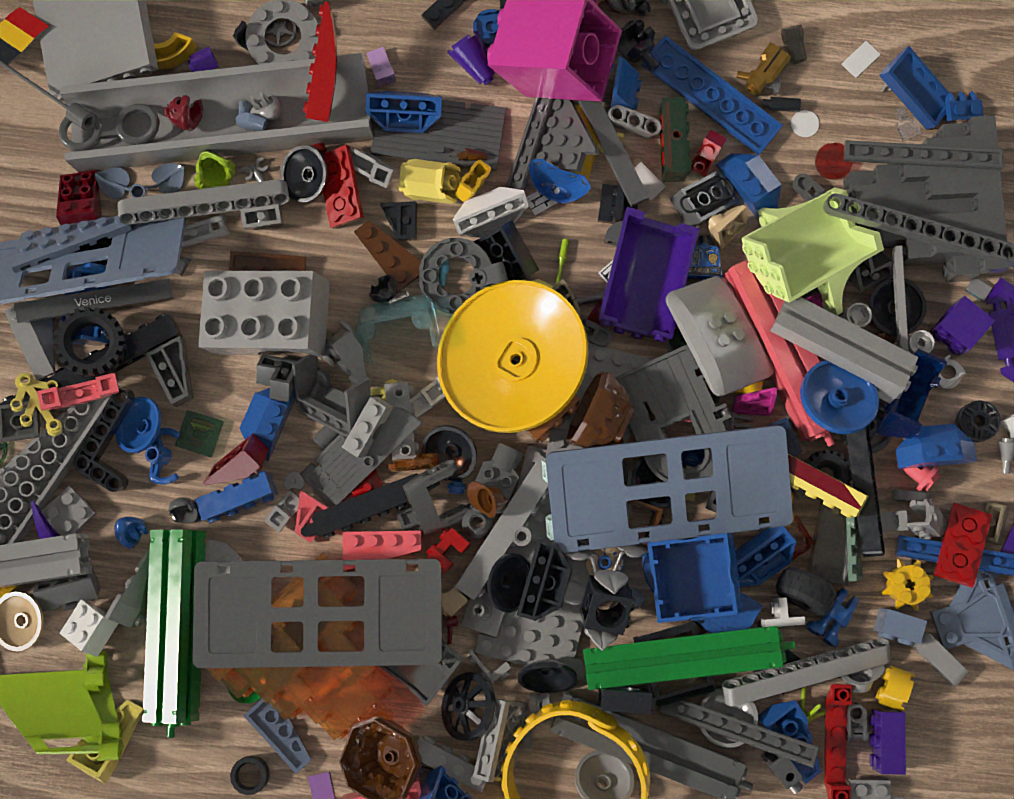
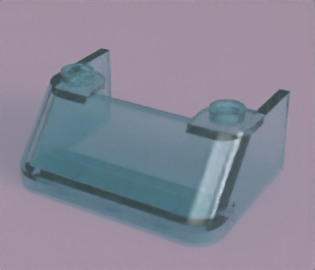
(417, 307)

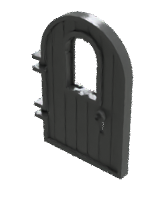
(673, 396)

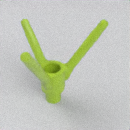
(812, 714)

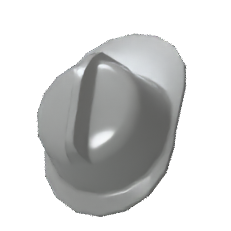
(863, 680)

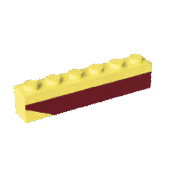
(825, 487)

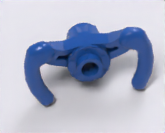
(161, 456)

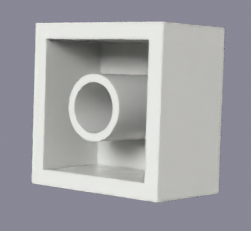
(88, 628)

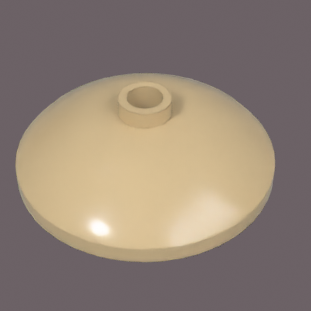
(14, 631)

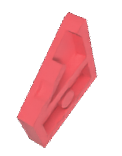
(306, 508)

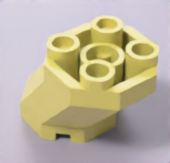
(429, 180)

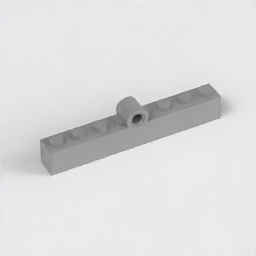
(505, 532)

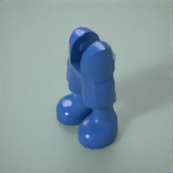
(840, 617)

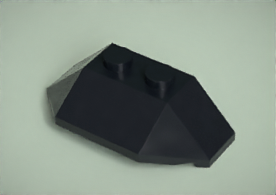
(545, 582)

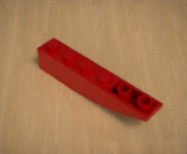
(323, 69)

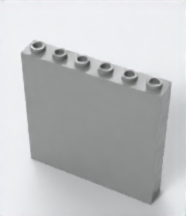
(95, 41)

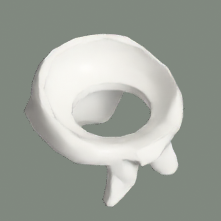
(953, 382)

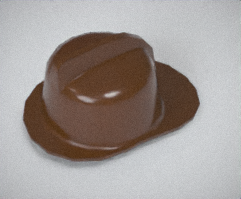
(486, 498)

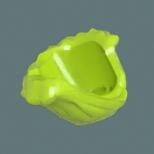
(213, 171)

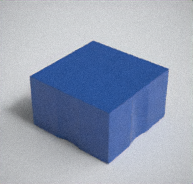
(695, 577)

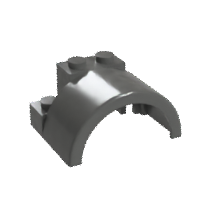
(426, 679)

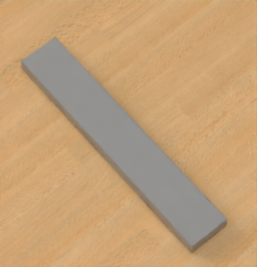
(899, 294)

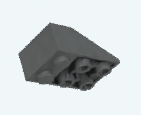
(349, 352)

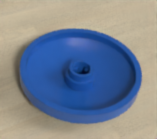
(838, 398)

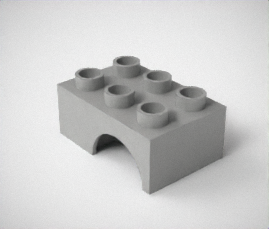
(264, 312)

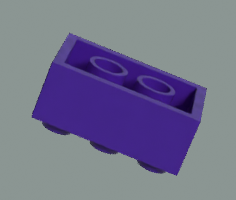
(888, 741)

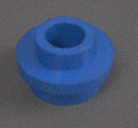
(456, 487)

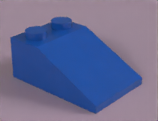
(626, 86)

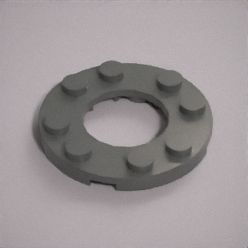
(431, 265)

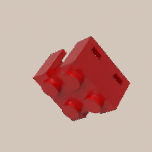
(449, 538)

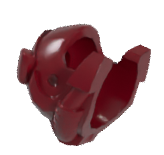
(183, 116)

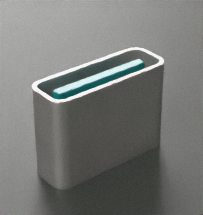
(978, 289)

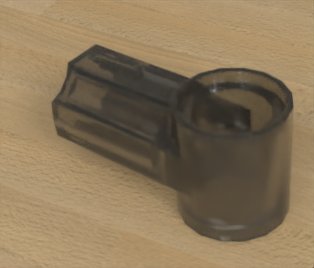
(793, 39)

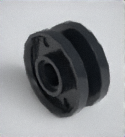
(986, 413)

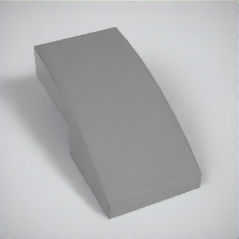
(284, 511)

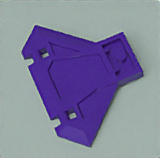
(1004, 324)

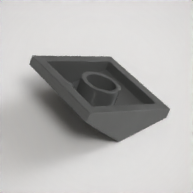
(11, 427)

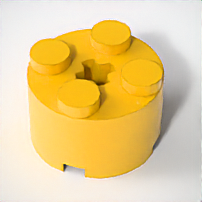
(895, 688)

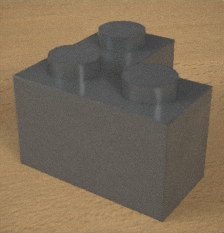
(872, 272)
(277, 374)

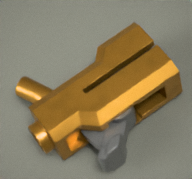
(768, 71)

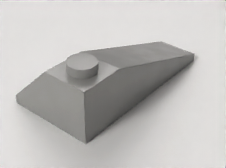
(35, 342)
(131, 604)

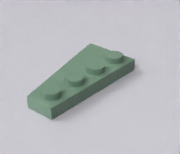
(853, 550)

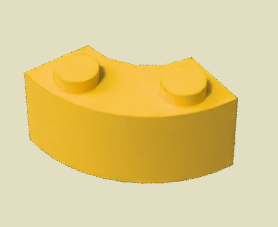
(174, 51)

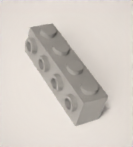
(398, 396)
(456, 765)

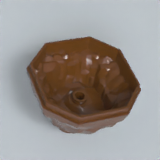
(601, 413)
(380, 759)

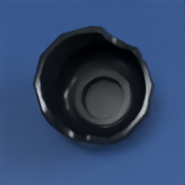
(384, 290)

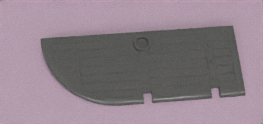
(342, 471)

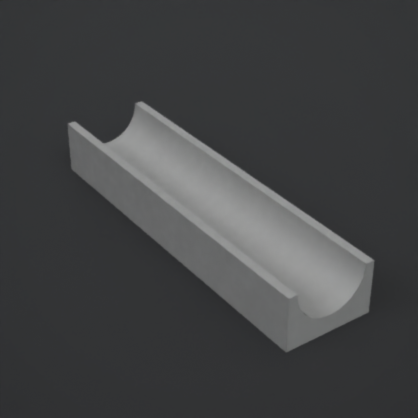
(218, 130)

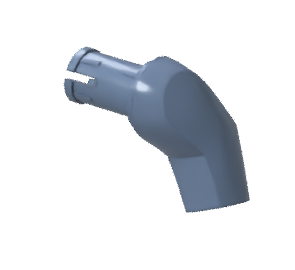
(248, 120)

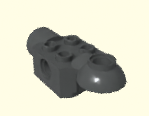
(499, 473)

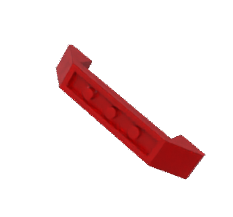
(835, 741)

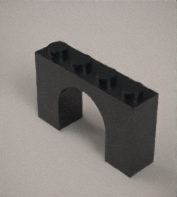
(626, 700)

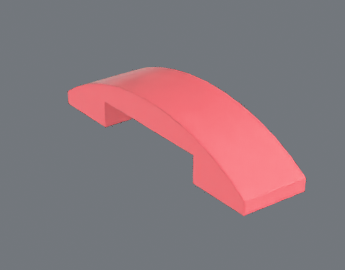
(78, 393)

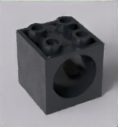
(608, 620)

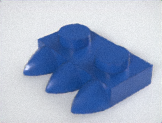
(963, 108)

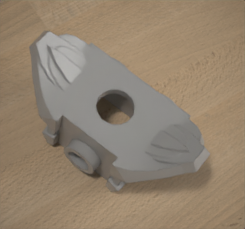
(931, 527)

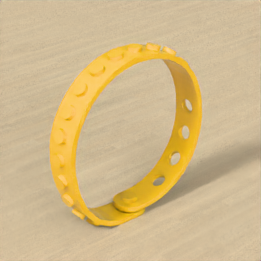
(600, 722)

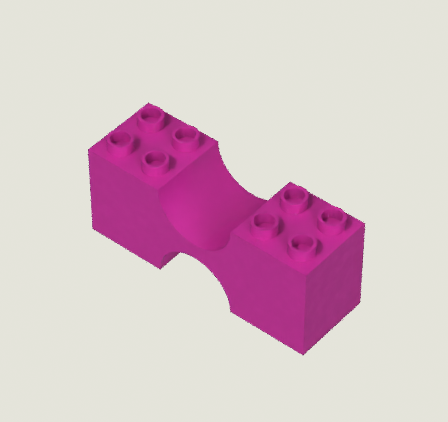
(555, 48)

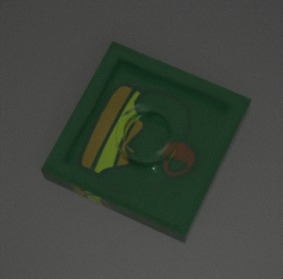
(199, 433)

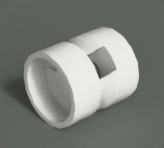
(858, 314)
(920, 340)

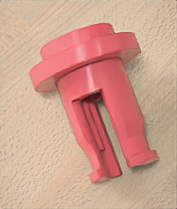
(924, 476)

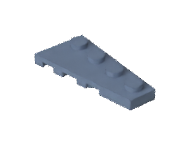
(279, 735)

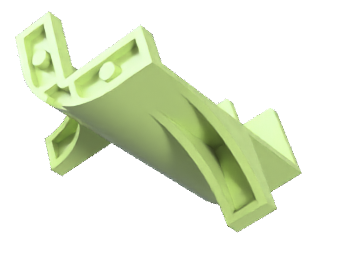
(808, 250)

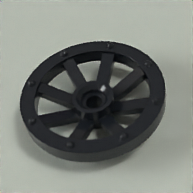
(465, 705)

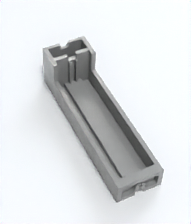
(847, 346)

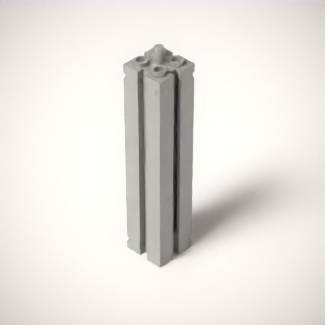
(44, 559)

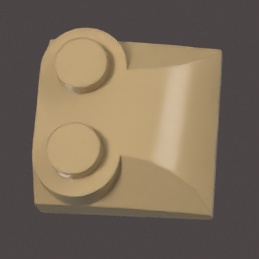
(727, 226)

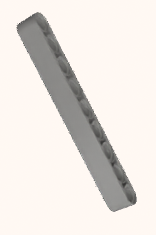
(202, 201)
(806, 672)

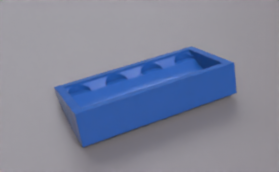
(916, 87)

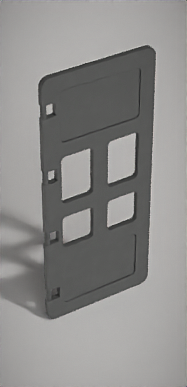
(237, 614)

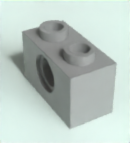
(261, 216)

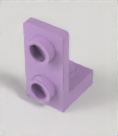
(381, 67)

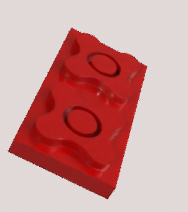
(341, 191)
(963, 545)

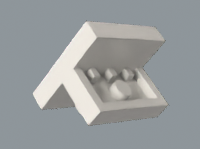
(781, 618)

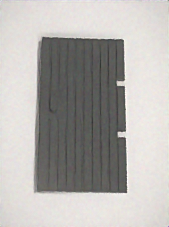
(455, 130)

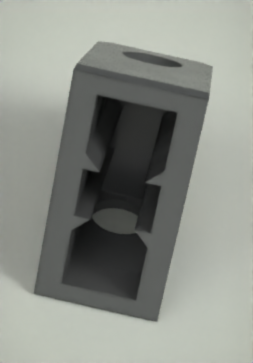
(784, 771)

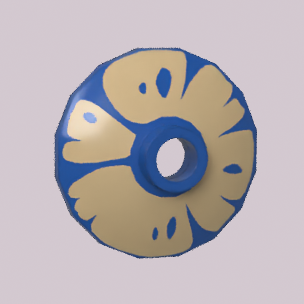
(610, 554)

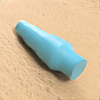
(443, 272)

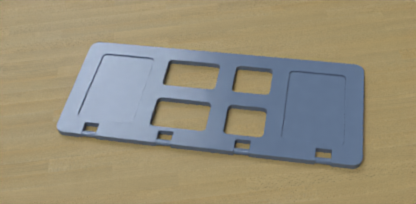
(144, 249)
(747, 480)

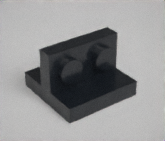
(612, 204)

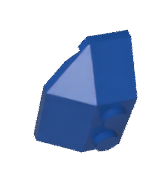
(403, 110)
(751, 181)
(266, 418)
(936, 447)
(764, 555)

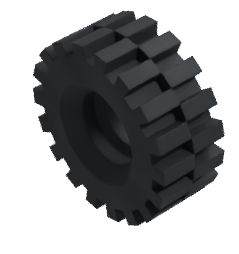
(833, 461)

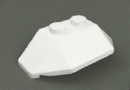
(490, 211)

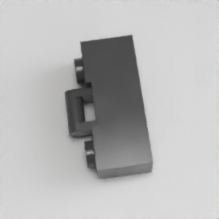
(66, 591)

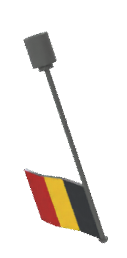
(16, 36)

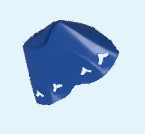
(558, 178)

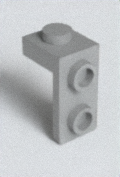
(895, 521)
(501, 672)

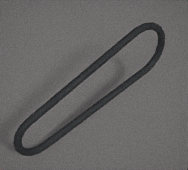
(711, 204)

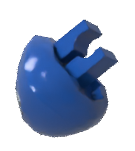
(129, 531)

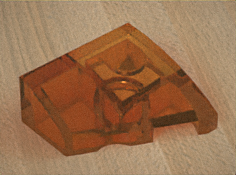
(420, 462)

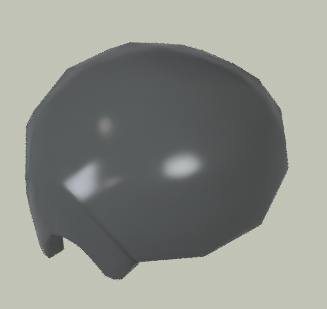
(183, 510)

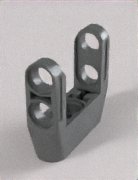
(422, 503)

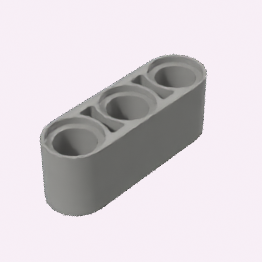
(641, 122)
(941, 660)

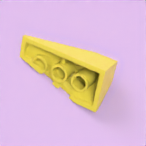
(129, 717)

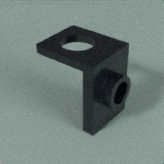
(240, 35)

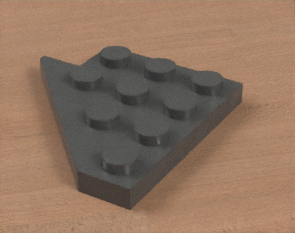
(566, 138)

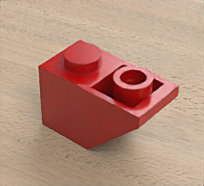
(707, 153)

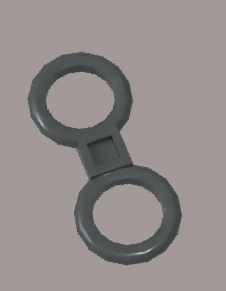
(112, 128)

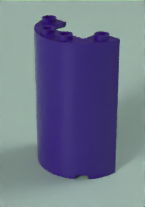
(645, 268)

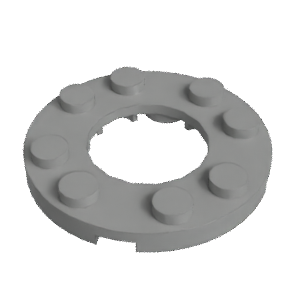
(274, 11)

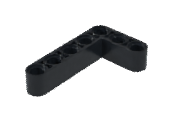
(102, 441)

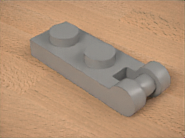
(204, 231)

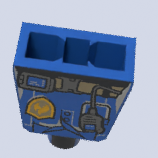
(705, 260)

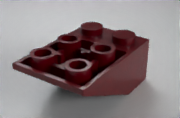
(78, 198)

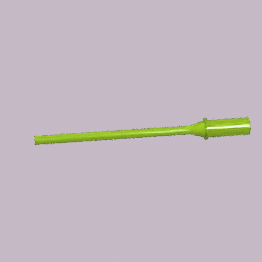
(562, 257)

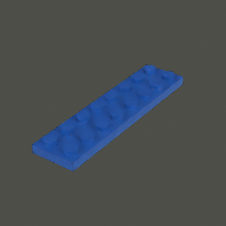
(713, 96)

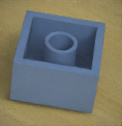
(897, 625)

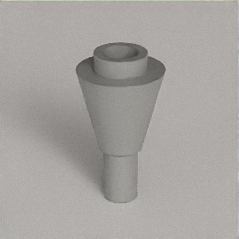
(1006, 450)

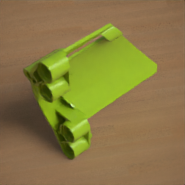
(64, 708)

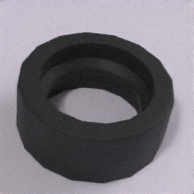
(234, 777)

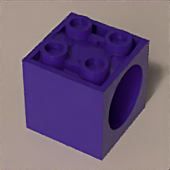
(961, 326)

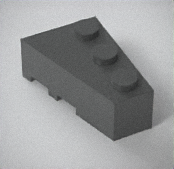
(172, 370)

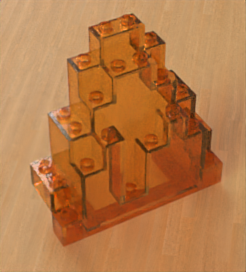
(328, 694)

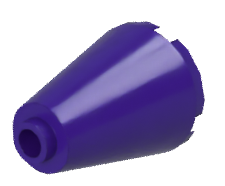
(472, 57)

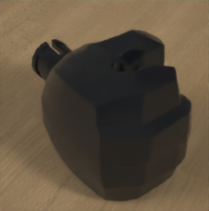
(638, 43)

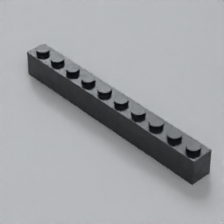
(138, 344)

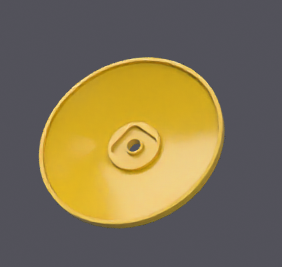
(486, 336)

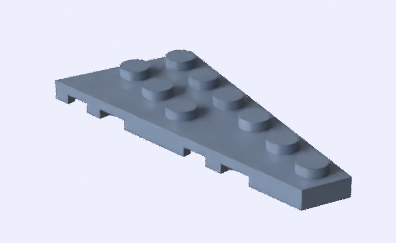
(63, 240)

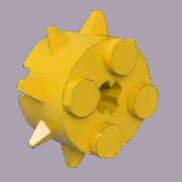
(898, 578)

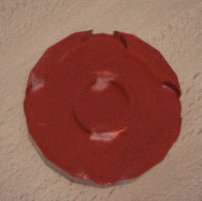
(831, 163)

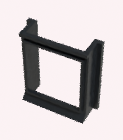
(682, 694)

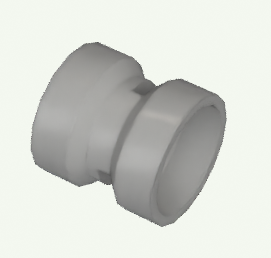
(535, 700)

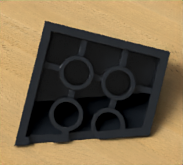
(507, 246)

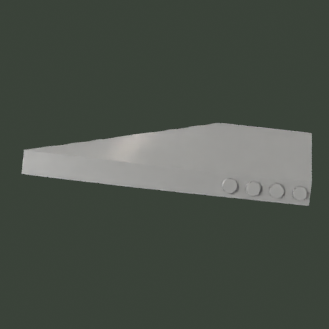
(41, 469)

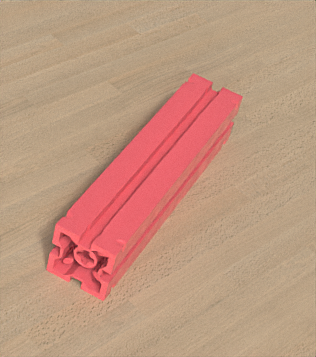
(787, 358)

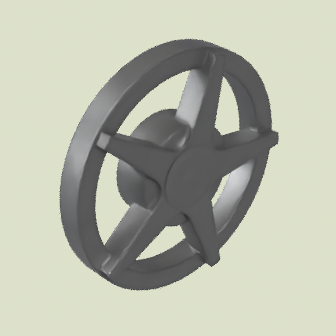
(279, 30)

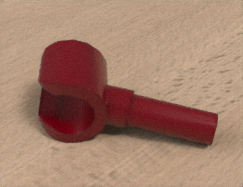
(451, 622)

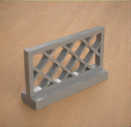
(489, 753)

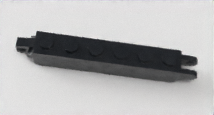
(360, 509)

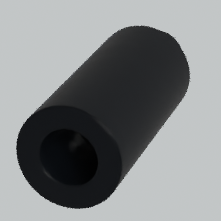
(782, 104)

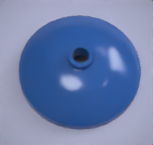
(139, 426)

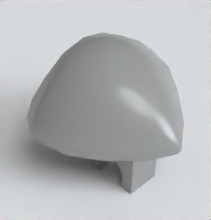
(266, 107)

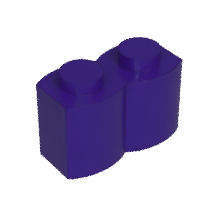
(203, 60)

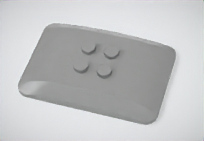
(712, 20)
(720, 335)

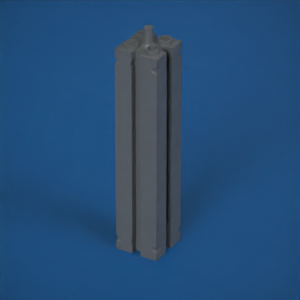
(664, 751)

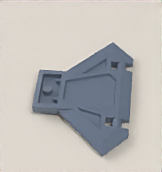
(979, 620)

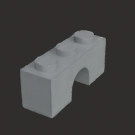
(373, 415)

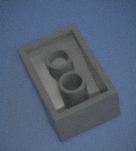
(705, 196)

